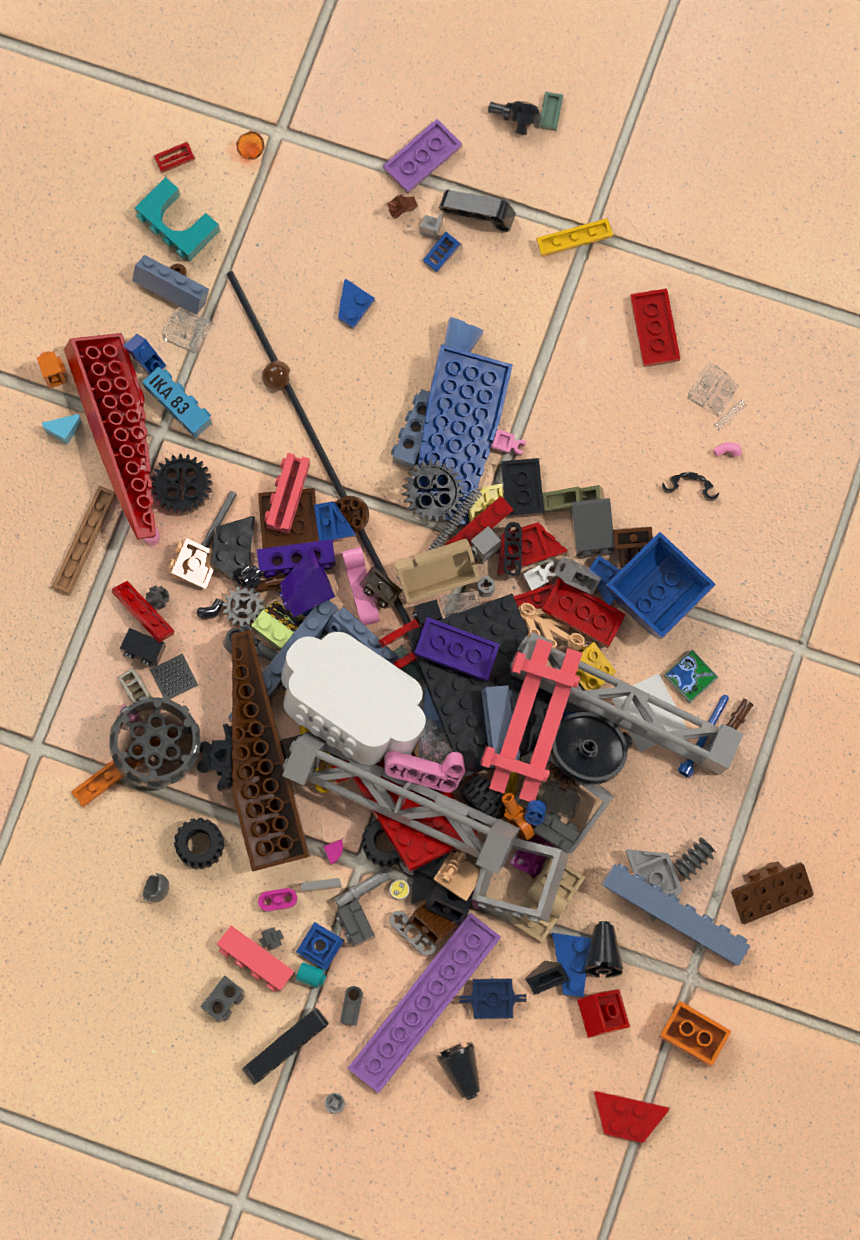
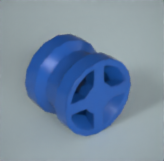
(535, 812)

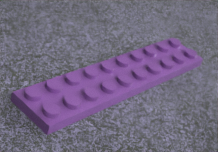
(424, 1003)

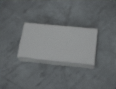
(320, 885)

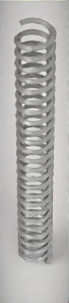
(448, 529)

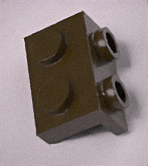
(380, 587)

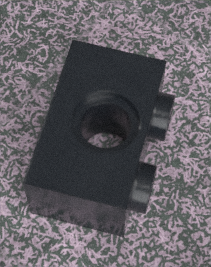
(447, 904)

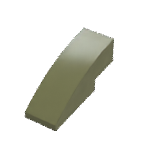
(562, 499)

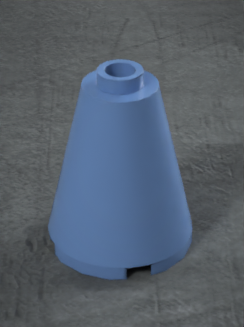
(462, 335)

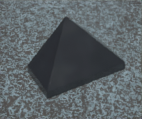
(546, 976)

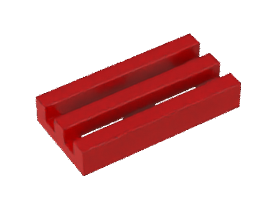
(190, 157)

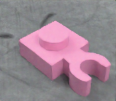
(505, 442)

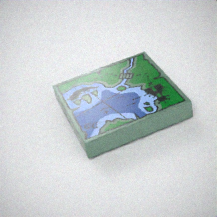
(691, 676)

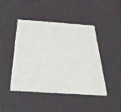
(657, 688)

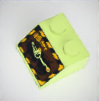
(276, 624)

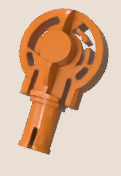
(516, 816)

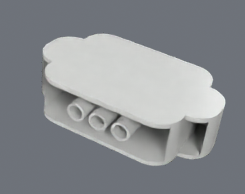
(352, 697)

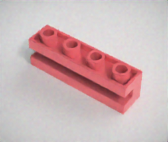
(287, 494)
(255, 958)

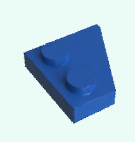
(331, 522)

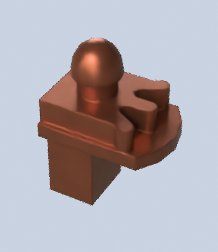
(400, 205)

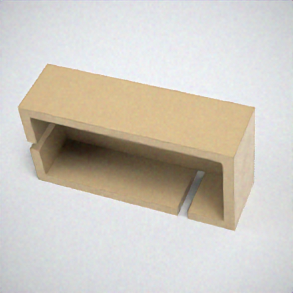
(437, 571)

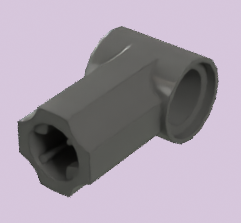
(351, 1008)

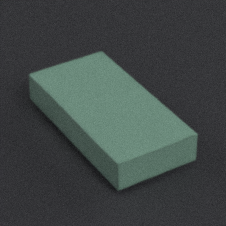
(551, 111)

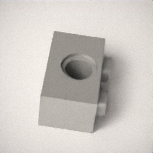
(485, 545)

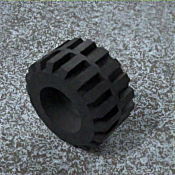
(483, 799)
(192, 828)
(372, 853)

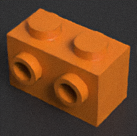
(52, 369)

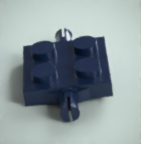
(493, 998)

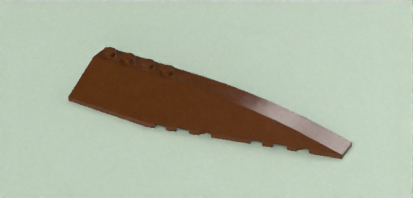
(260, 792)

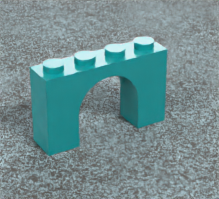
(186, 242)

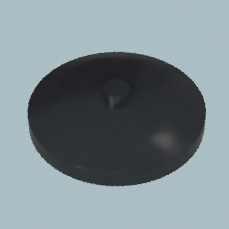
(589, 748)

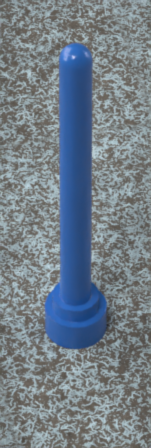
(687, 767)

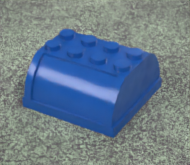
(659, 586)

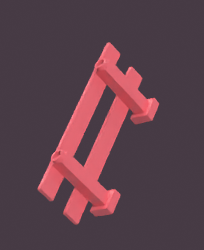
(535, 670)

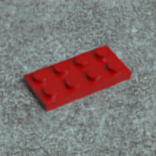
(655, 327)
(583, 612)

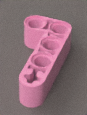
(356, 572)
(423, 772)

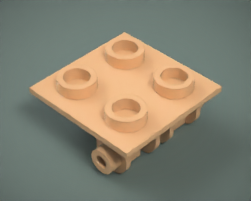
(458, 875)

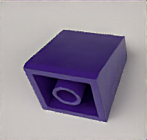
(306, 586)

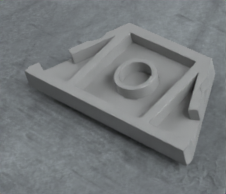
(656, 869)

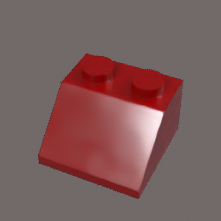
(603, 1013)

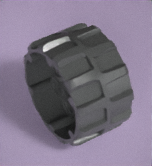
(157, 704)

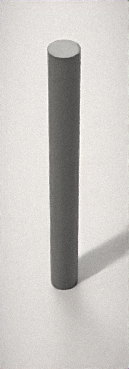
(219, 518)

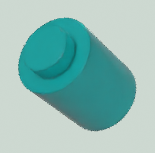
(311, 975)

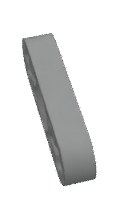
(398, 927)

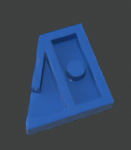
(353, 304)
(606, 571)

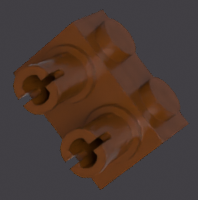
(631, 537)

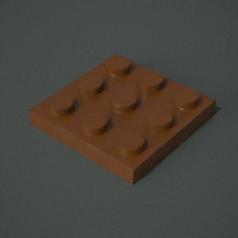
(304, 524)

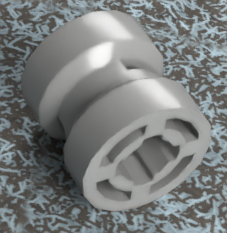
(335, 1103)

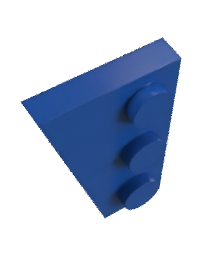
(572, 953)

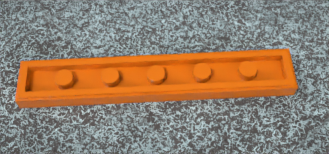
(109, 775)

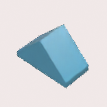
(63, 428)

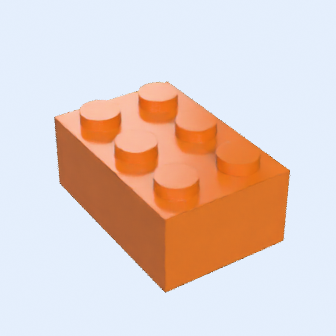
(695, 1034)

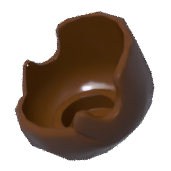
(276, 375)

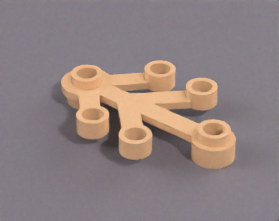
(548, 626)

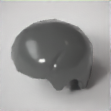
(156, 888)

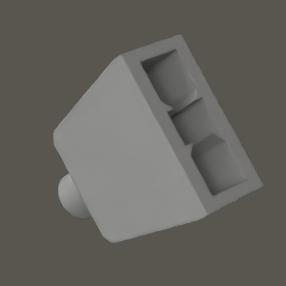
(569, 572)

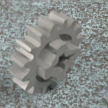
(238, 611)

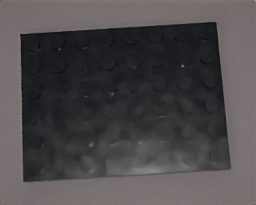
(459, 695)

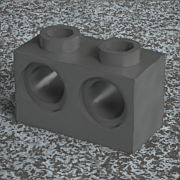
(218, 996)

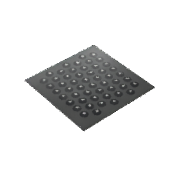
(174, 676)

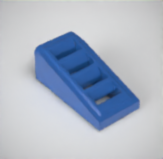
(441, 242)

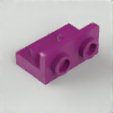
(528, 862)

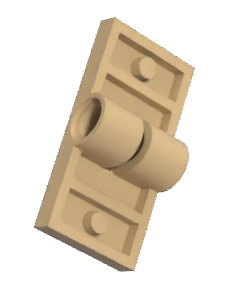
(568, 887)

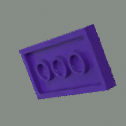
(456, 649)

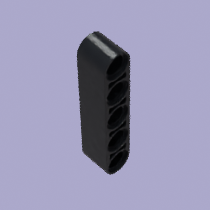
(285, 1046)

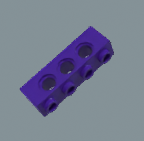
(286, 553)

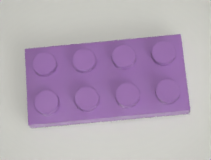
(422, 156)

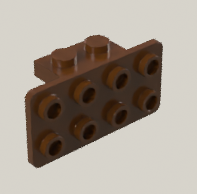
(771, 890)

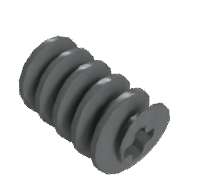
(694, 858)

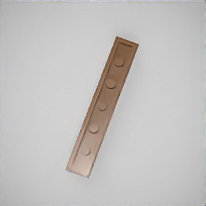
(84, 540)

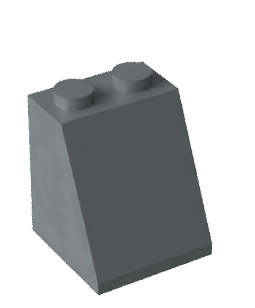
(592, 527)

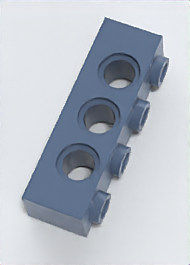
(400, 454)

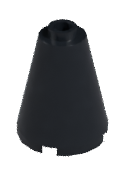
(603, 952)
(461, 1069)

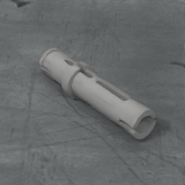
(363, 888)

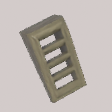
(126, 676)

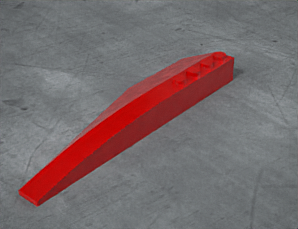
(117, 421)

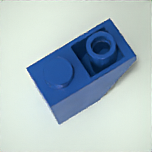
(144, 354)

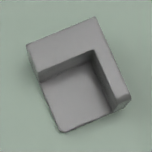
(431, 226)

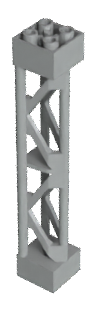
(723, 740)
(302, 768)

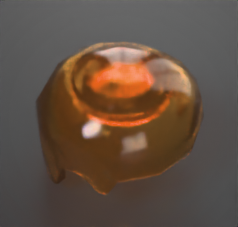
(250, 145)

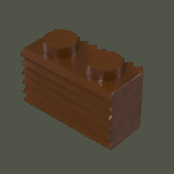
(432, 925)

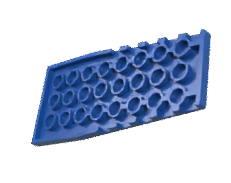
(462, 417)

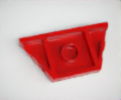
(536, 547)
(628, 1117)

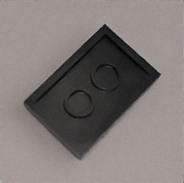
(523, 487)

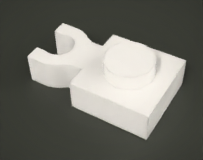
(538, 577)

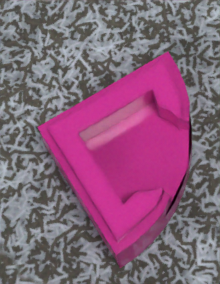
(334, 851)

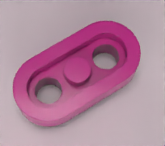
(277, 898)

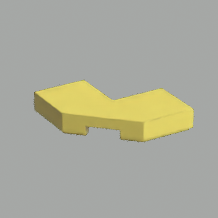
(488, 496)

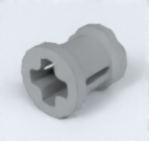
(491, 584)

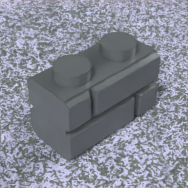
(557, 832)
(355, 923)

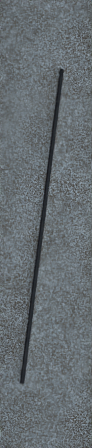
(312, 435)

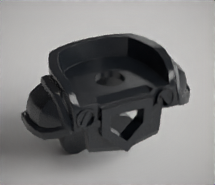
(219, 758)

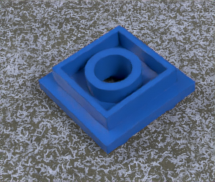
(320, 958)

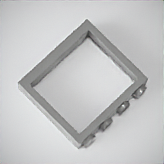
(597, 790)
(549, 892)

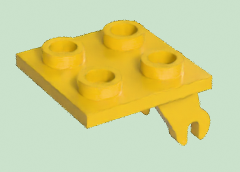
(596, 659)

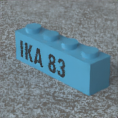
(177, 402)

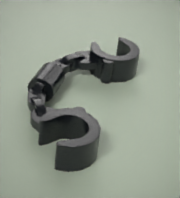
(692, 476)

